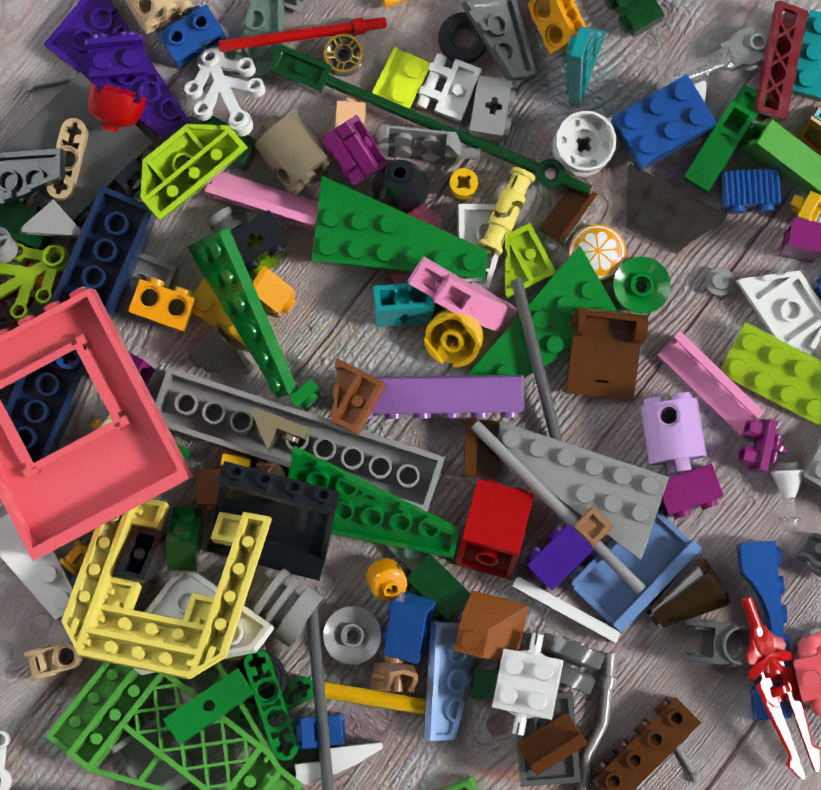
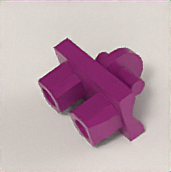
(765, 446)

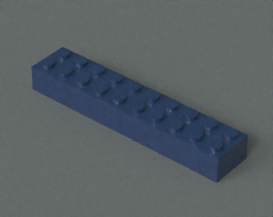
(100, 260)

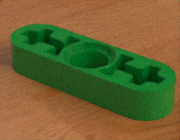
(292, 684)

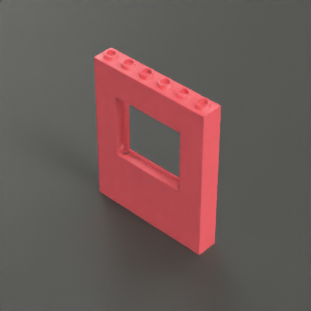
(102, 471)

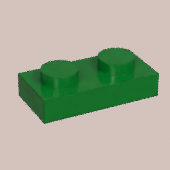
(306, 396)

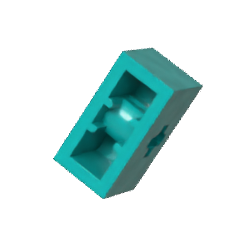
(401, 305)

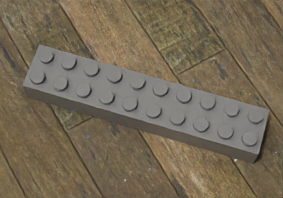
(225, 420)

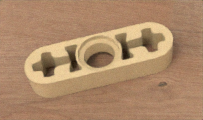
(79, 140)

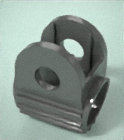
(718, 653)

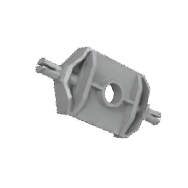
(423, 143)

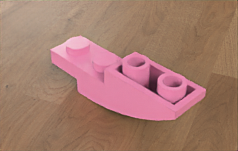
(462, 296)

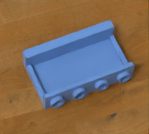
(662, 560)

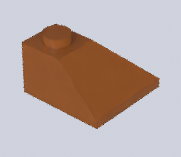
(491, 626)

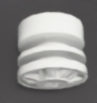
(592, 129)

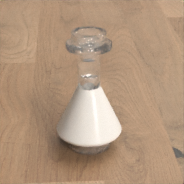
(788, 480)

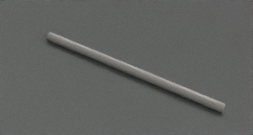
(554, 503)

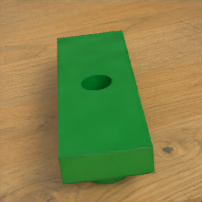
(193, 718)

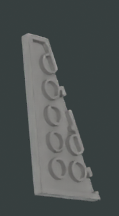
(584, 479)

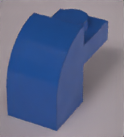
(306, 731)

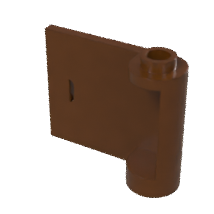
(603, 349)

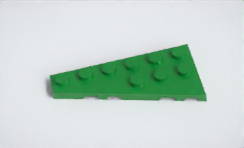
(376, 236)

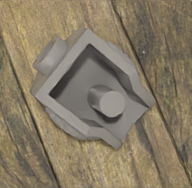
(748, 47)

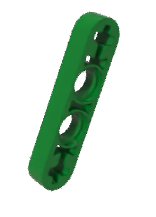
(276, 702)

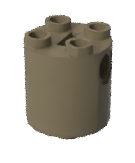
(292, 152)

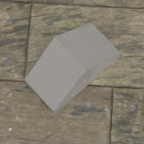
(51, 222)

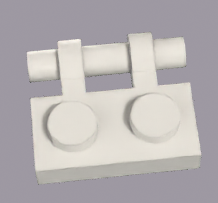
(457, 89)

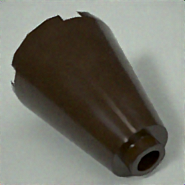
(689, 595)

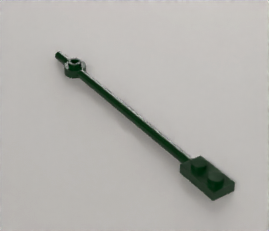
(316, 74)

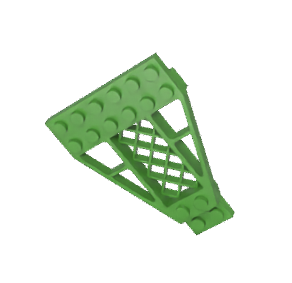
(117, 698)

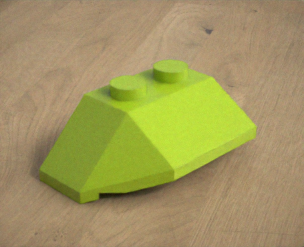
(186, 165)

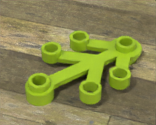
(26, 276)

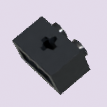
(263, 230)

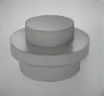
(719, 281)

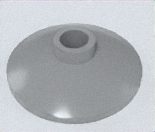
(336, 638)

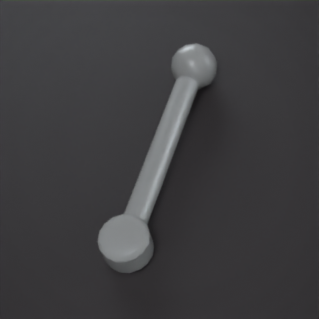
(29, 86)
(694, 776)

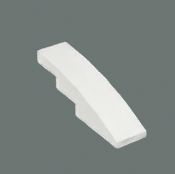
(342, 758)

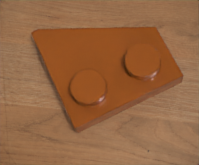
(354, 396)

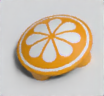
(602, 247)

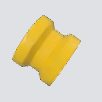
(463, 189)

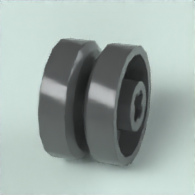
(574, 657)

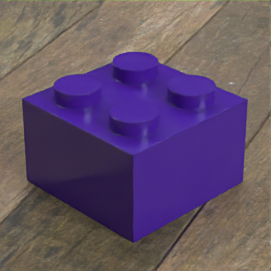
(557, 558)

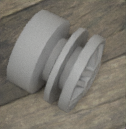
(286, 607)

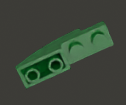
(723, 140)

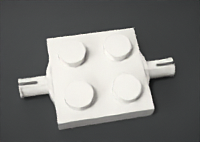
(527, 684)

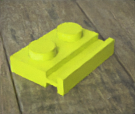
(402, 78)

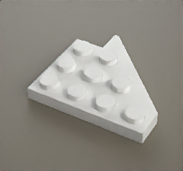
(173, 602)

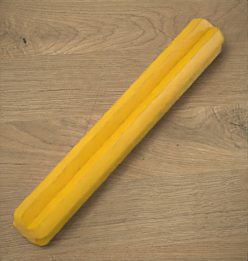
(375, 698)

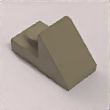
(271, 424)

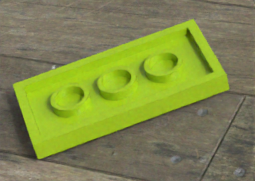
(776, 371)

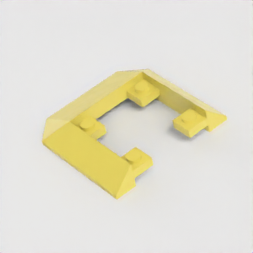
(102, 606)

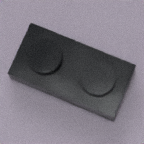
(130, 178)

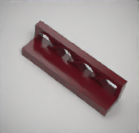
(784, 62)

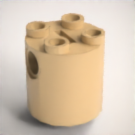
(157, 13)

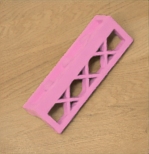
(261, 198)
(709, 383)

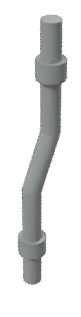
(606, 683)

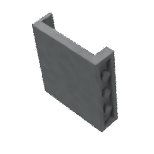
(104, 153)

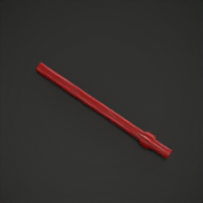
(356, 26)

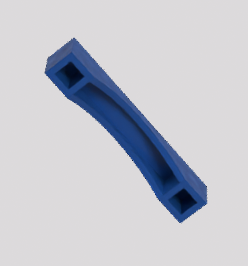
(759, 568)

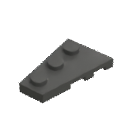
(504, 35)

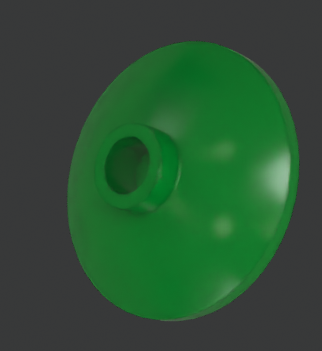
(648, 272)

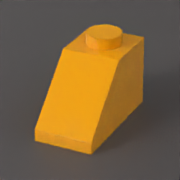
(274, 292)

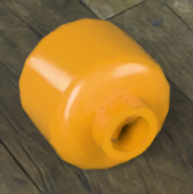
(386, 579)

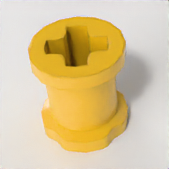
(68, 561)

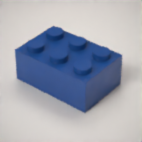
(663, 123)

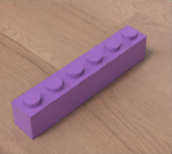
(451, 396)

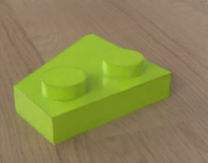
(525, 259)

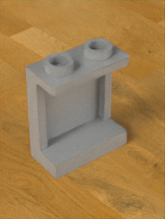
(137, 757)

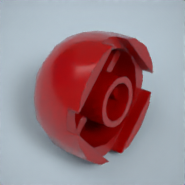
(114, 107)

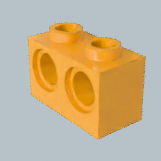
(556, 22)
(160, 310)

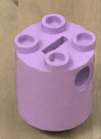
(675, 442)

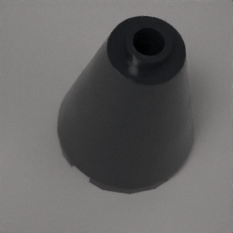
(401, 185)

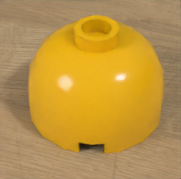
(453, 338)

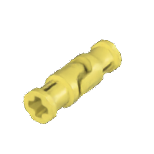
(508, 207)

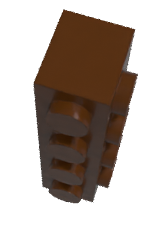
(647, 748)

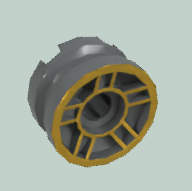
(349, 45)

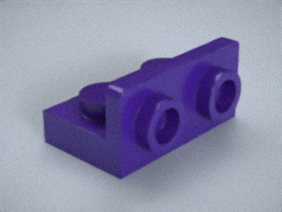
(116, 55)

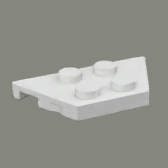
(786, 307)

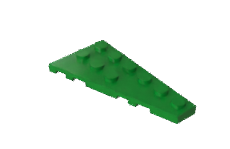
(232, 285)
(570, 287)
(373, 513)

